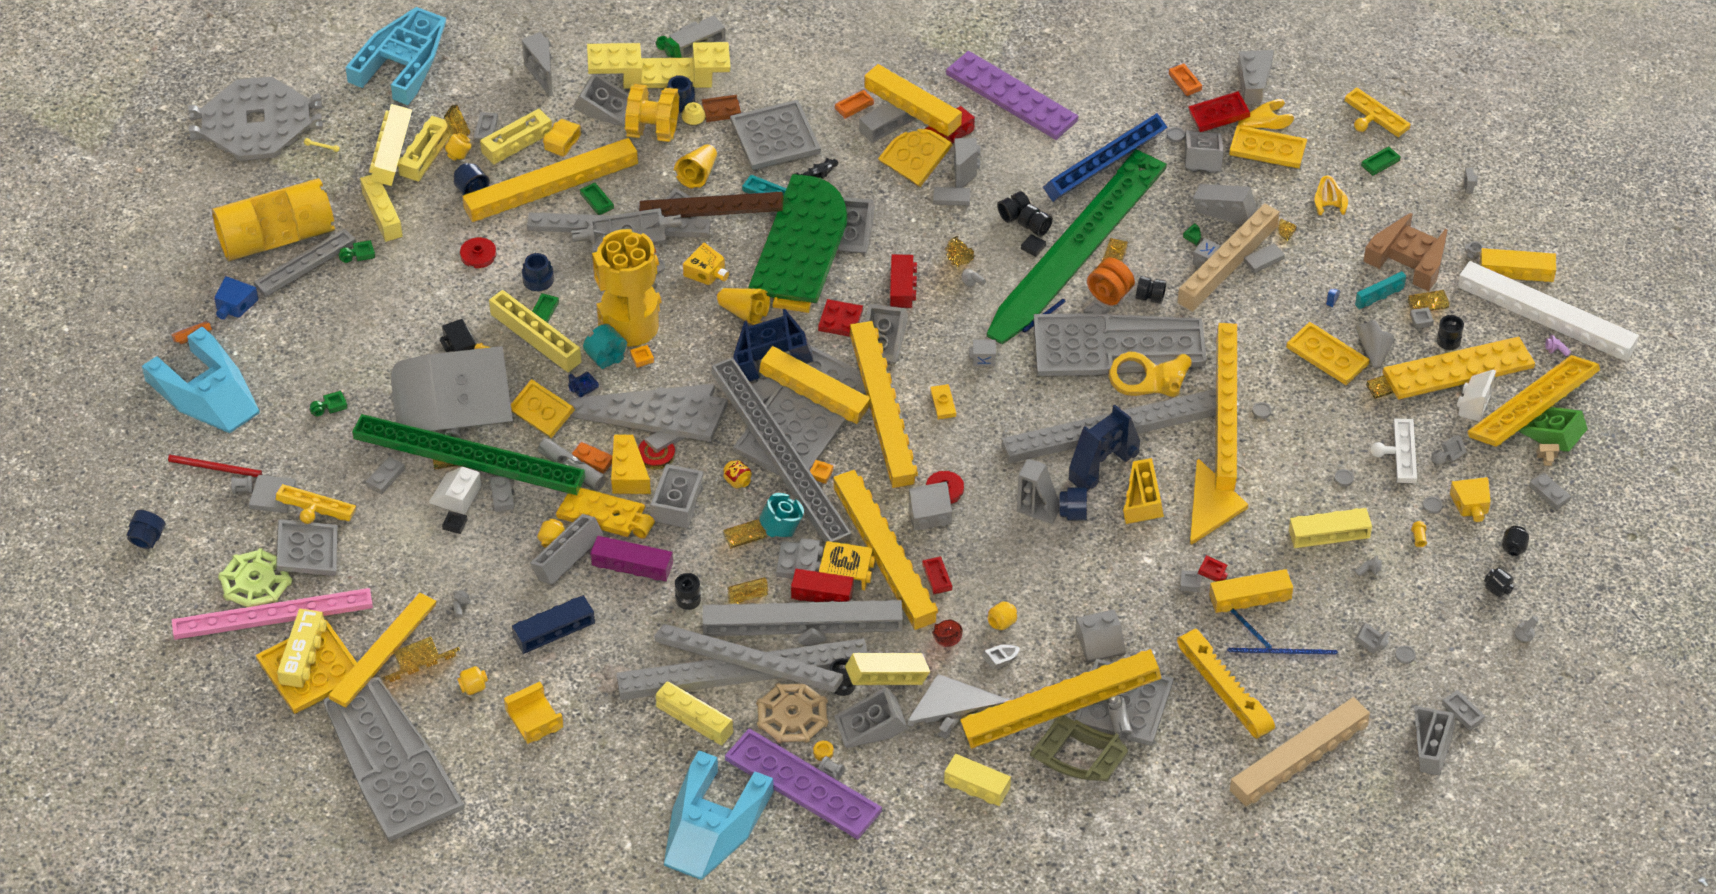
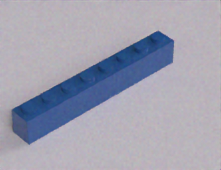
(1104, 157)

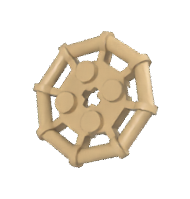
(796, 721)

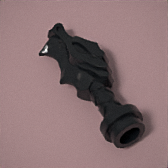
(822, 169)

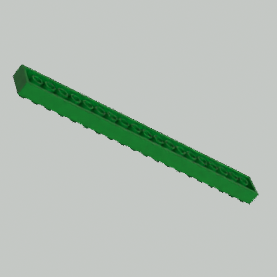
(469, 454)

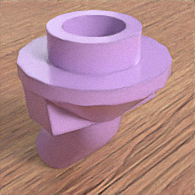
(1553, 344)

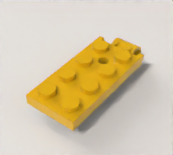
(603, 509)

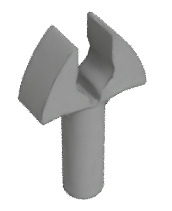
(947, 726)

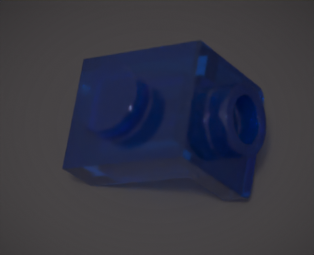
(582, 384)

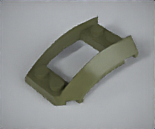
(1061, 730)

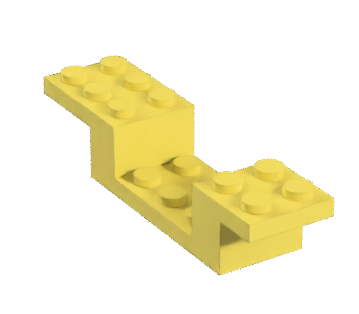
(656, 72)

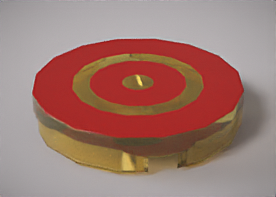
(656, 460)

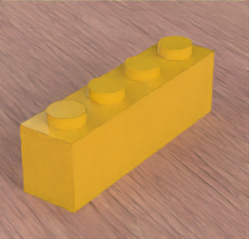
(1520, 264)
(1251, 591)

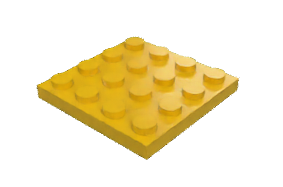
(330, 667)

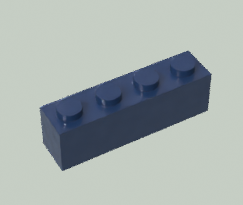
(553, 624)

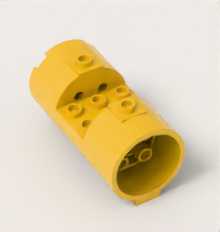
(273, 219)
(626, 271)

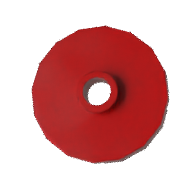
(478, 252)
(954, 482)

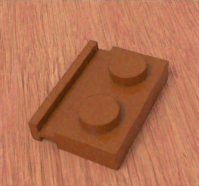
(720, 108)

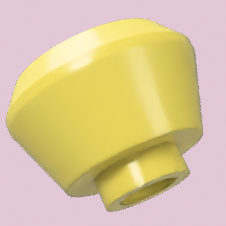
(693, 114)

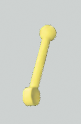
(335, 148)

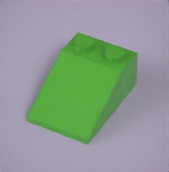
(1557, 427)

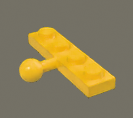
(1375, 112)
(314, 503)

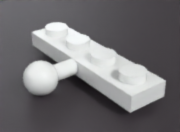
(1403, 450)

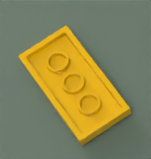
(1268, 146)
(1327, 353)

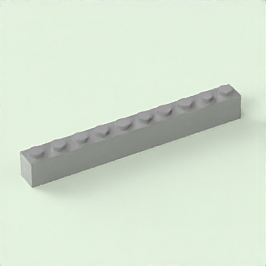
(800, 617)

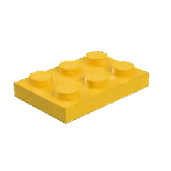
(541, 408)

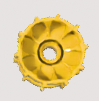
(661, 113)

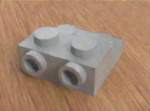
(799, 556)

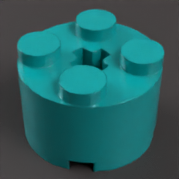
(605, 346)
(781, 515)

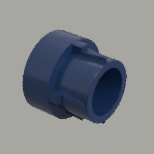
(685, 90)
(537, 272)
(145, 529)

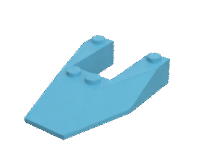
(407, 40)
(213, 397)
(706, 832)

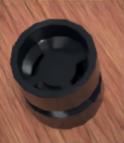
(1011, 207)
(1035, 220)
(1151, 289)
(1450, 332)
(687, 591)
(846, 686)

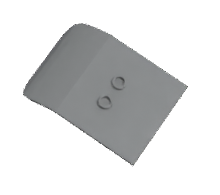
(452, 389)

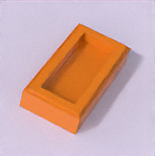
(854, 104)

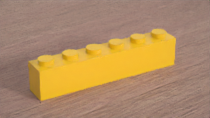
(912, 100)
(814, 385)

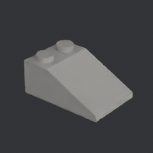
(537, 59)
(602, 101)
(1203, 151)
(859, 225)
(891, 327)
(676, 496)
(871, 719)

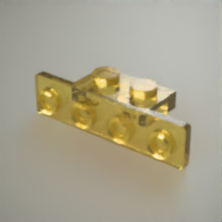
(417, 655)

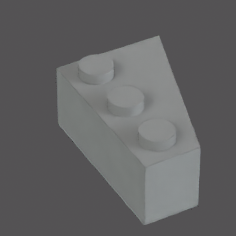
(1254, 73)
(1225, 202)
(1037, 493)
(1434, 736)

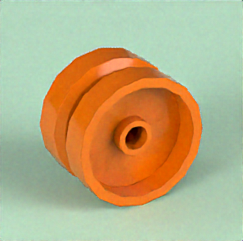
(1110, 281)

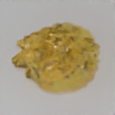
(958, 252)

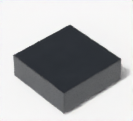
(1033, 245)
(454, 522)

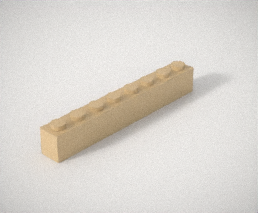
(1228, 257)
(1299, 752)

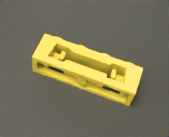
(432, 130)
(515, 136)

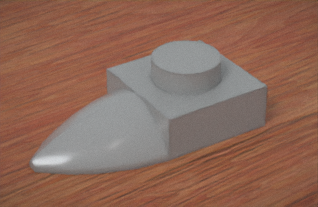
(1000, 655)

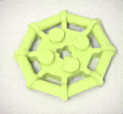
(253, 587)

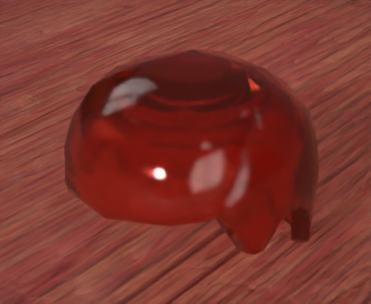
(947, 633)

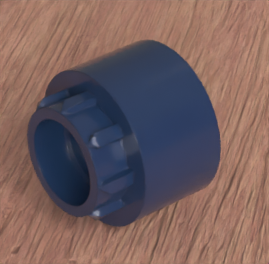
(470, 178)
(1074, 503)

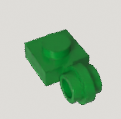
(670, 46)
(362, 251)
(332, 402)

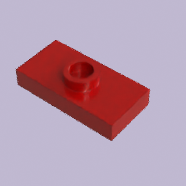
(937, 575)

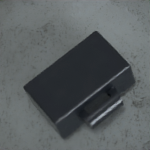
(457, 337)

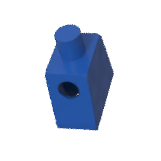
(234, 298)

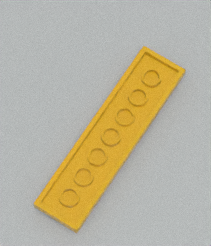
(1457, 367)
(1533, 400)

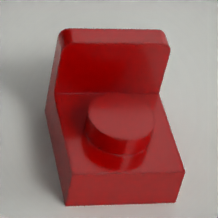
(1213, 569)

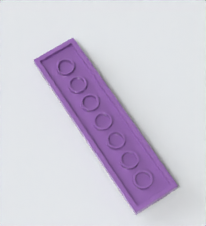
(1012, 95)
(804, 784)

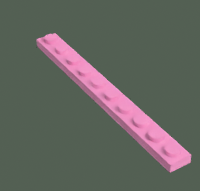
(270, 613)

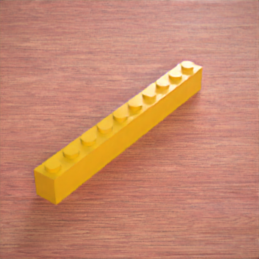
(550, 179)
(882, 404)
(1226, 407)
(889, 555)
(1060, 698)

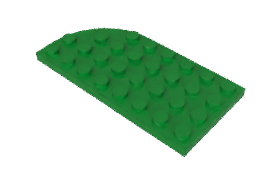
(802, 241)

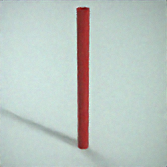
(214, 466)

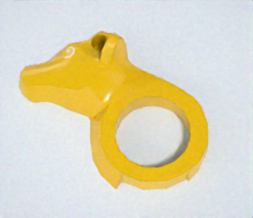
(1160, 378)

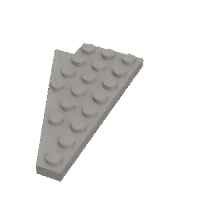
(674, 411)

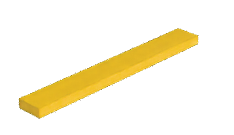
(382, 650)

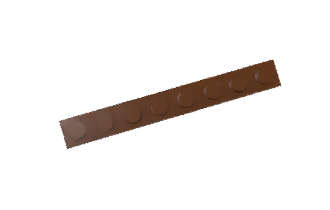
(717, 205)

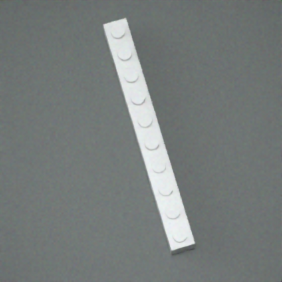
(1548, 311)

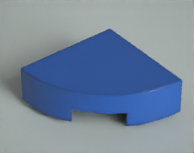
(1332, 297)

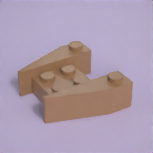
(1409, 248)

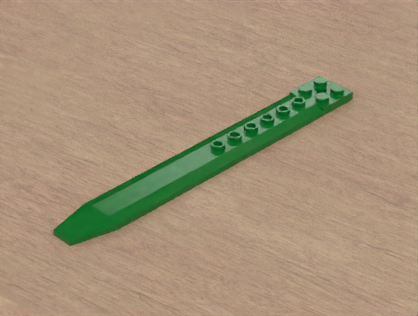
(1075, 245)

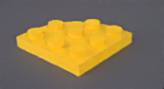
(915, 154)

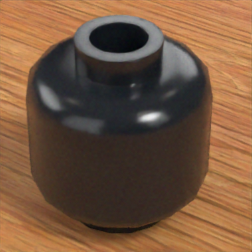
(1515, 540)
(1499, 582)

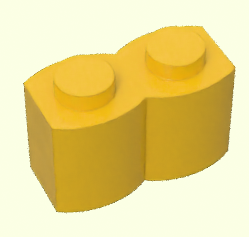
(562, 137)

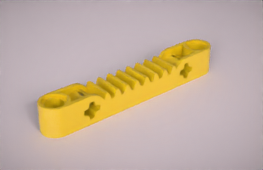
(1245, 708)

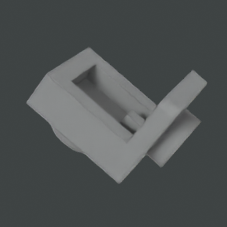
(1372, 639)

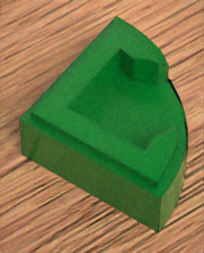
(1193, 234)

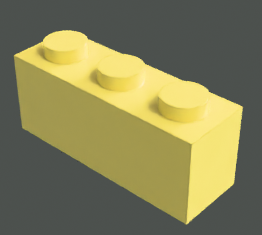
(977, 780)

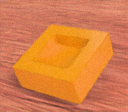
(641, 356)
(821, 471)

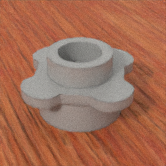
(1473, 249)

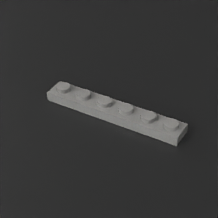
(304, 262)

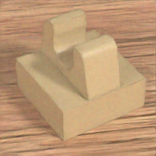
(1548, 453)

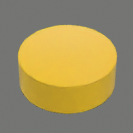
(823, 749)

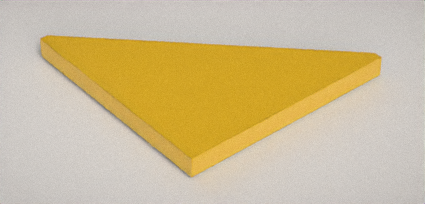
(1211, 506)

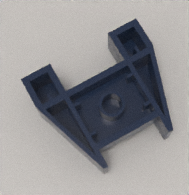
(759, 338)
(1112, 434)

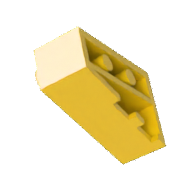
(628, 468)
(1143, 494)

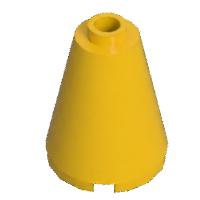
(696, 166)
(745, 303)

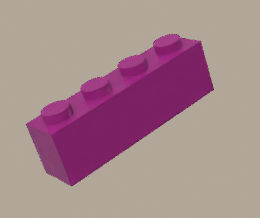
(631, 558)

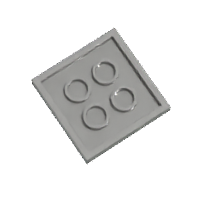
(306, 547)

